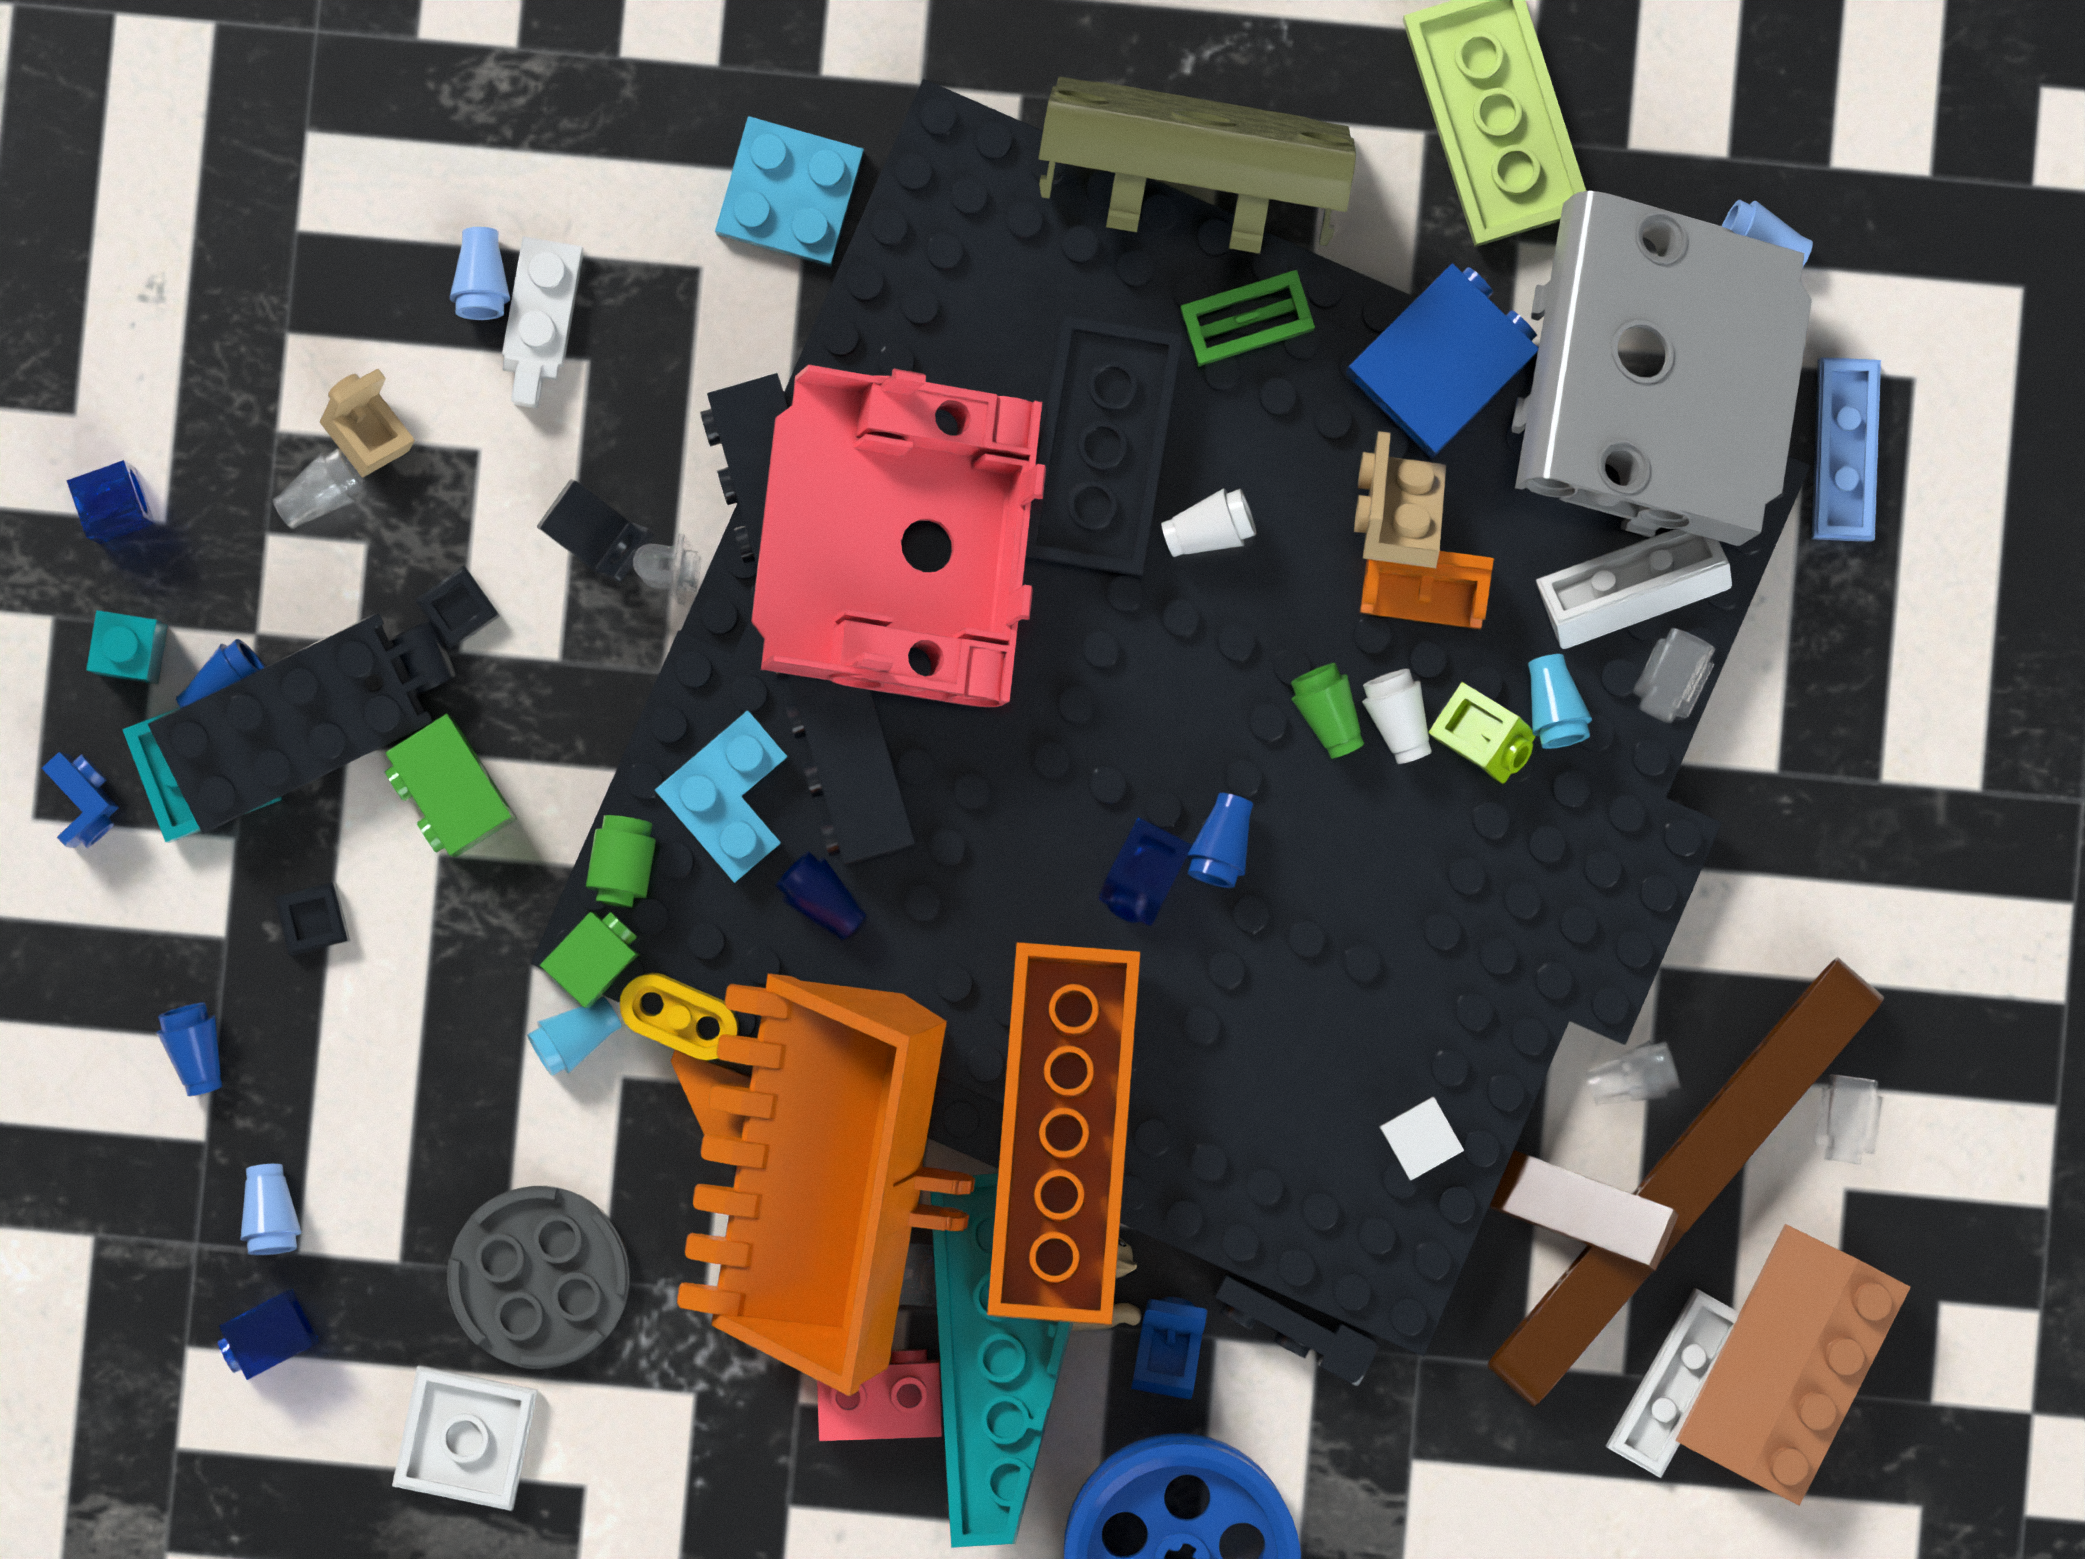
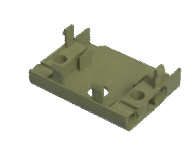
(1201, 146)

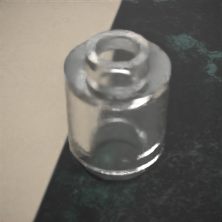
(1674, 675)
(1848, 1118)

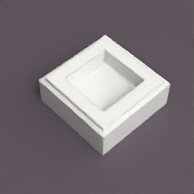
(1421, 1138)

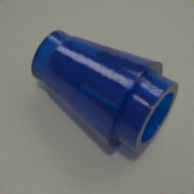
(820, 895)

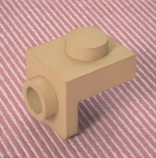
(364, 423)

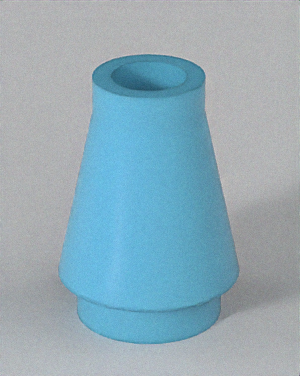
(1557, 706)
(572, 1035)

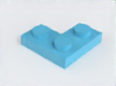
(709, 794)

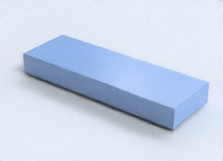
(1846, 449)

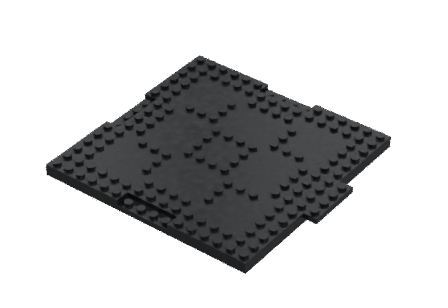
(1389, 915)

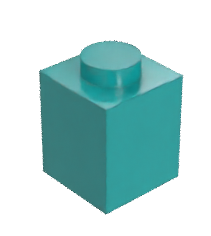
(127, 647)

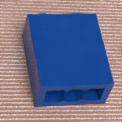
(1444, 359)

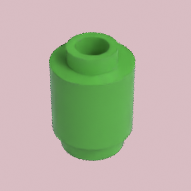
(621, 860)

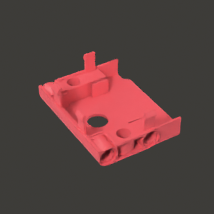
(844, 484)

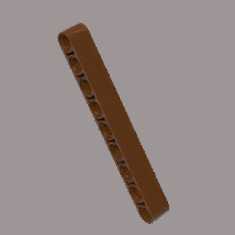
(1691, 1175)

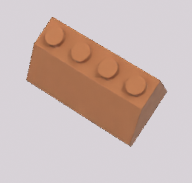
(1792, 1364)

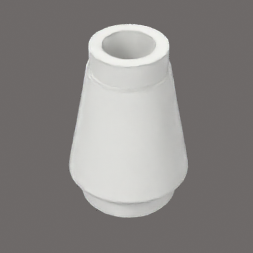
(1211, 524)
(1399, 714)

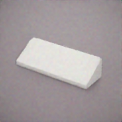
(1633, 585)

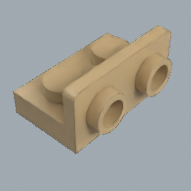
(1402, 507)

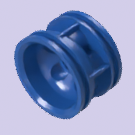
(1136, 1483)

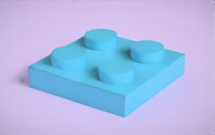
(789, 191)

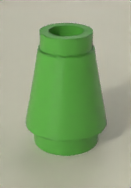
(1329, 709)

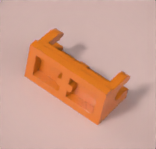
(1445, 595)

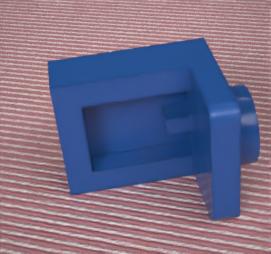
(82, 784)
(1169, 1347)

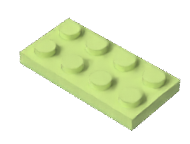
(1495, 114)

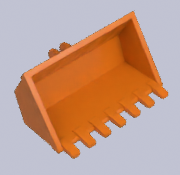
(822, 1175)

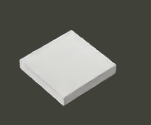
(465, 1437)

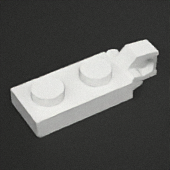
(540, 315)

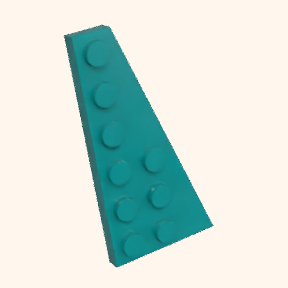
(993, 1379)

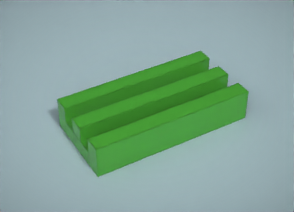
(1199, 333)

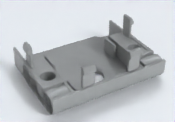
(1715, 425)

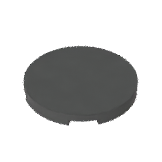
(538, 1276)

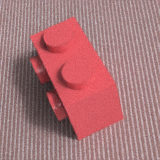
(891, 1405)

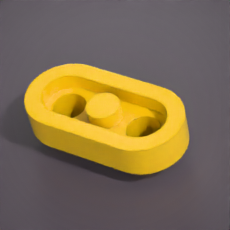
(679, 1019)

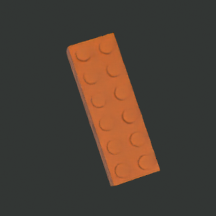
(1064, 1134)

